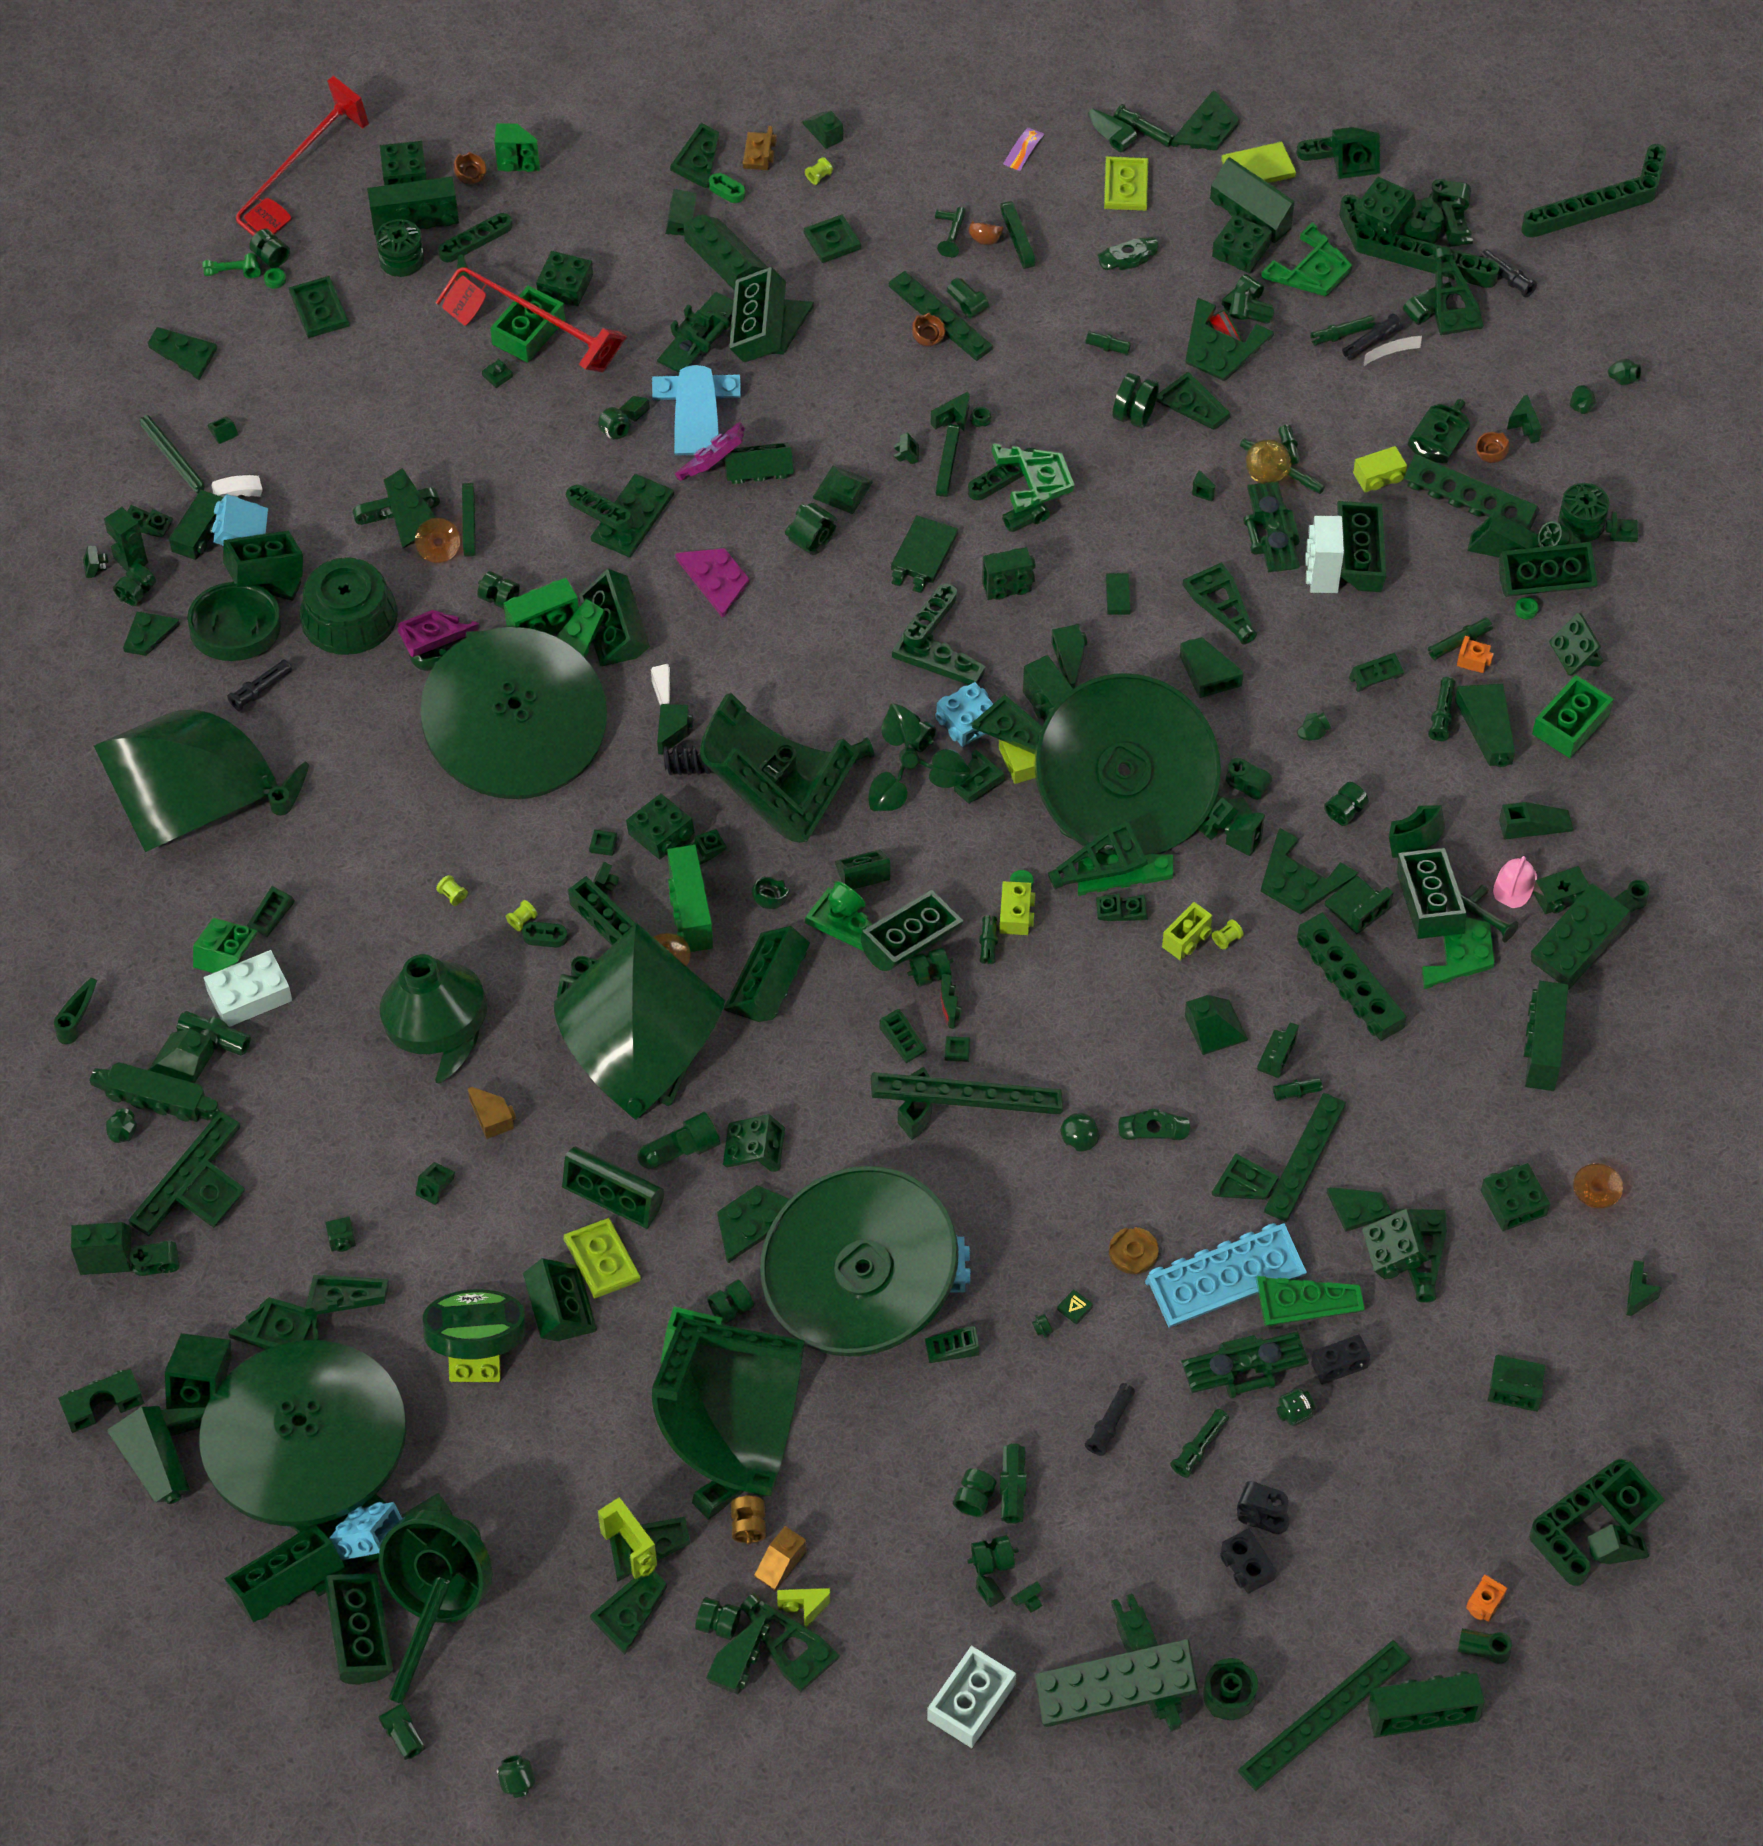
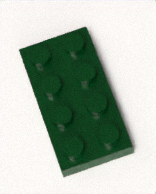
(645, 502)

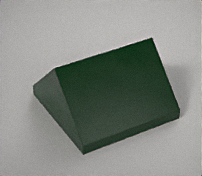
(864, 869)

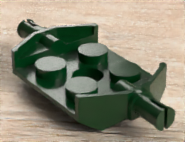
(1439, 445)

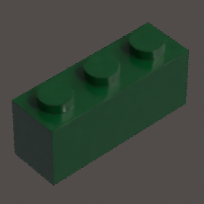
(196, 526)

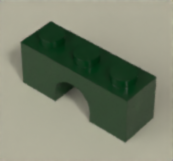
(128, 537)
(80, 1403)

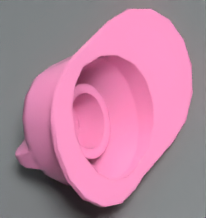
(1515, 883)

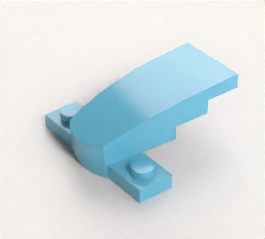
(695, 404)

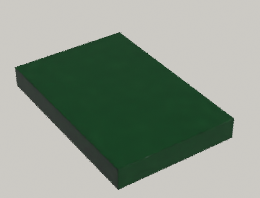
(318, 307)

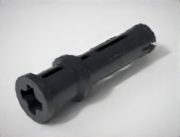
(1514, 278)
(1380, 332)
(251, 690)
(1105, 1428)

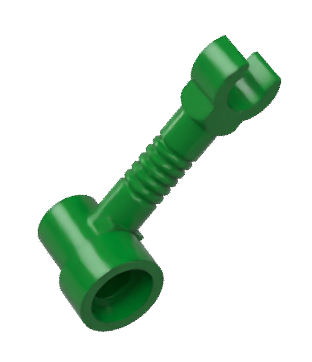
(250, 266)

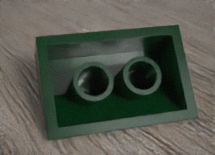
(759, 462)
(559, 1300)

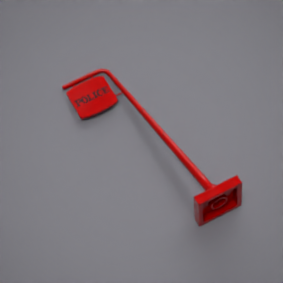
(269, 213)
(467, 298)

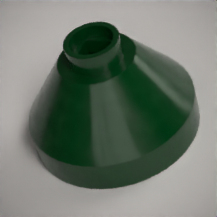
(432, 1006)
(434, 1546)

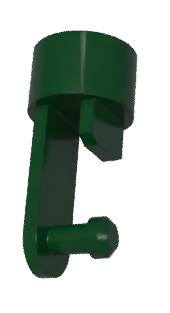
(695, 1136)

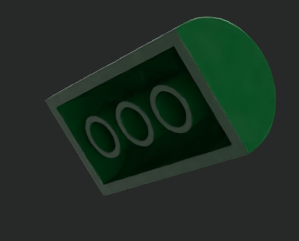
(1547, 569)
(908, 931)
(611, 1187)
(358, 1628)

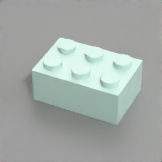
(1324, 554)
(248, 988)
(971, 1696)

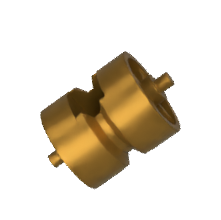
(748, 1519)

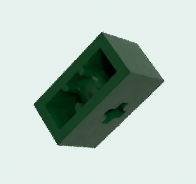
(1560, 889)

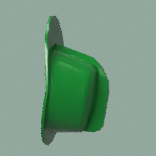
(845, 899)

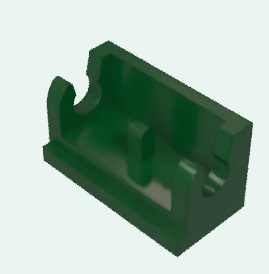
(680, 211)
(1455, 224)
(1376, 671)

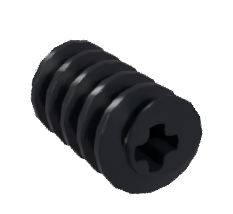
(684, 760)

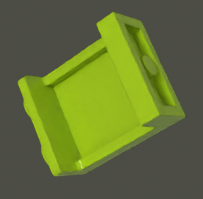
(618, 1518)

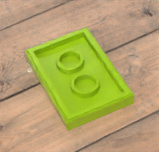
(1267, 162)
(1126, 183)
(601, 1258)

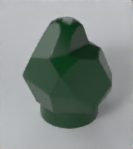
(1625, 372)
(1582, 399)
(1313, 727)
(121, 1126)

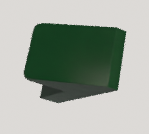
(955, 409)
(1525, 417)
(1639, 1293)

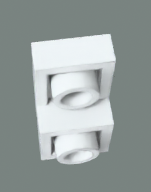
(238, 485)

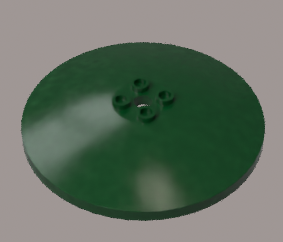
(1132, 724)
(505, 748)
(850, 1221)
(308, 1470)

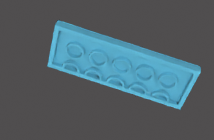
(1224, 1274)

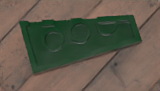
(940, 660)

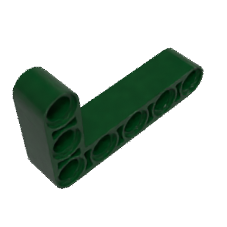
(1557, 1528)

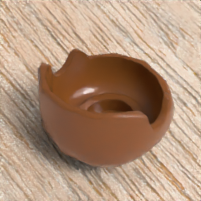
(469, 168)
(985, 233)
(928, 330)
(1492, 447)

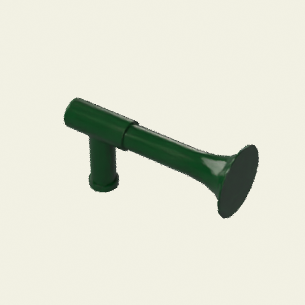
(949, 248)
(1471, 905)

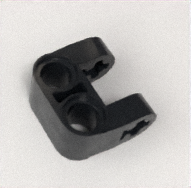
(1255, 1508)

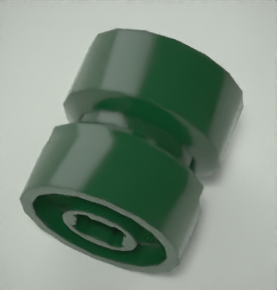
(269, 248)
(738, 1298)
(974, 1496)
(718, 1618)

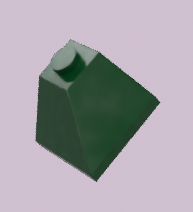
(1356, 152)
(842, 489)
(1214, 1023)
(184, 1055)
(1628, 1497)

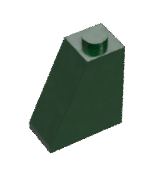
(1500, 535)
(1209, 668)

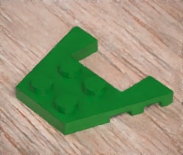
(1318, 271)
(1044, 473)
(1464, 954)

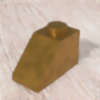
(491, 1112)
(781, 1558)

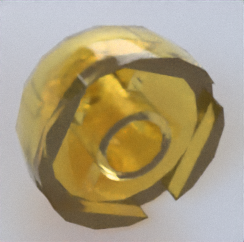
(1268, 461)

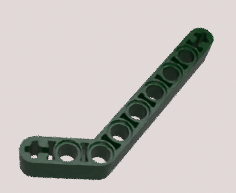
(1600, 201)
(1411, 251)

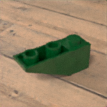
(1532, 819)
(734, 1660)

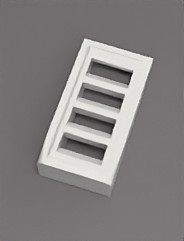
(661, 682)

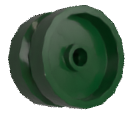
(1135, 400)

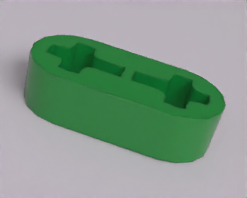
(726, 188)

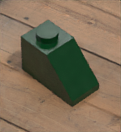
(825, 128)
(673, 725)
(1245, 832)
(1616, 1546)

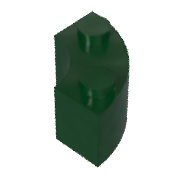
(1417, 831)
(915, 1115)

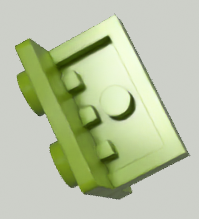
(474, 1370)

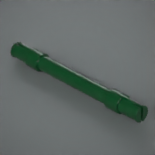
(1305, 480)

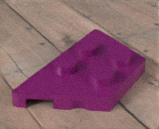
(707, 457)
(715, 576)
(432, 631)

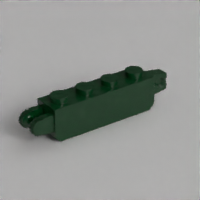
(155, 1091)
(1138, 1635)

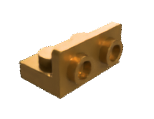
(758, 150)

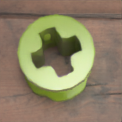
(818, 171)
(451, 890)
(521, 915)
(1227, 934)

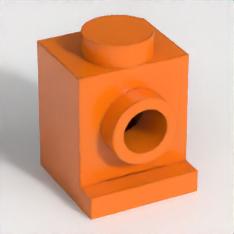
(1474, 655)
(1491, 1590)

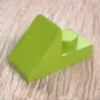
(811, 1600)

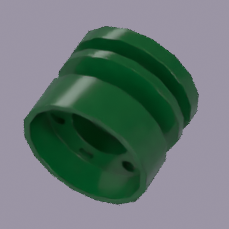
(399, 248)
(1584, 510)

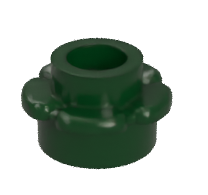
(980, 412)
(1042, 1325)

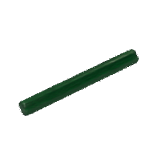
(172, 453)
(419, 1640)

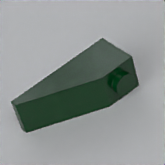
(1069, 649)

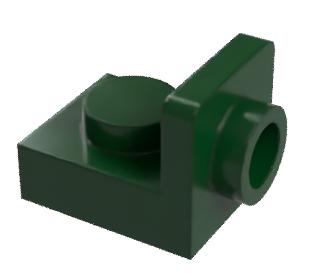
(1622, 529)
(433, 1181)
(340, 1234)

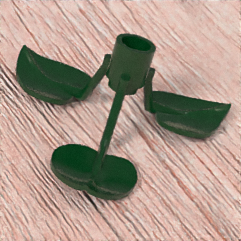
(898, 728)

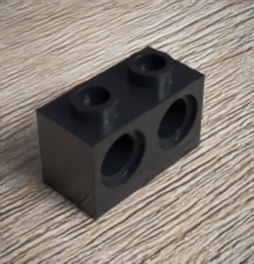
(1340, 1359)
(1253, 1559)

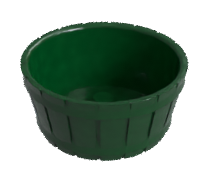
(351, 620)

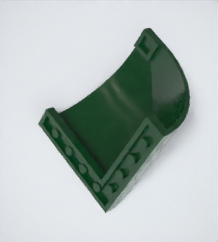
(739, 744)
(183, 773)
(636, 1020)
(728, 1401)

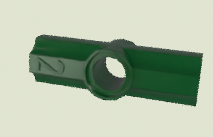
(218, 1030)
(1013, 1483)

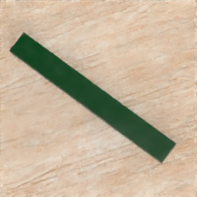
(966, 1093)
(1324, 1715)

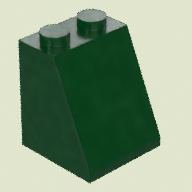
(101, 1247)
(196, 1370)

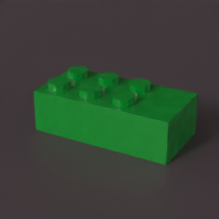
(689, 898)

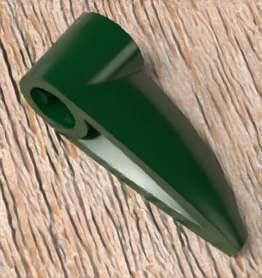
(1117, 132)
(1422, 305)
(284, 796)
(72, 1013)
(454, 1058)

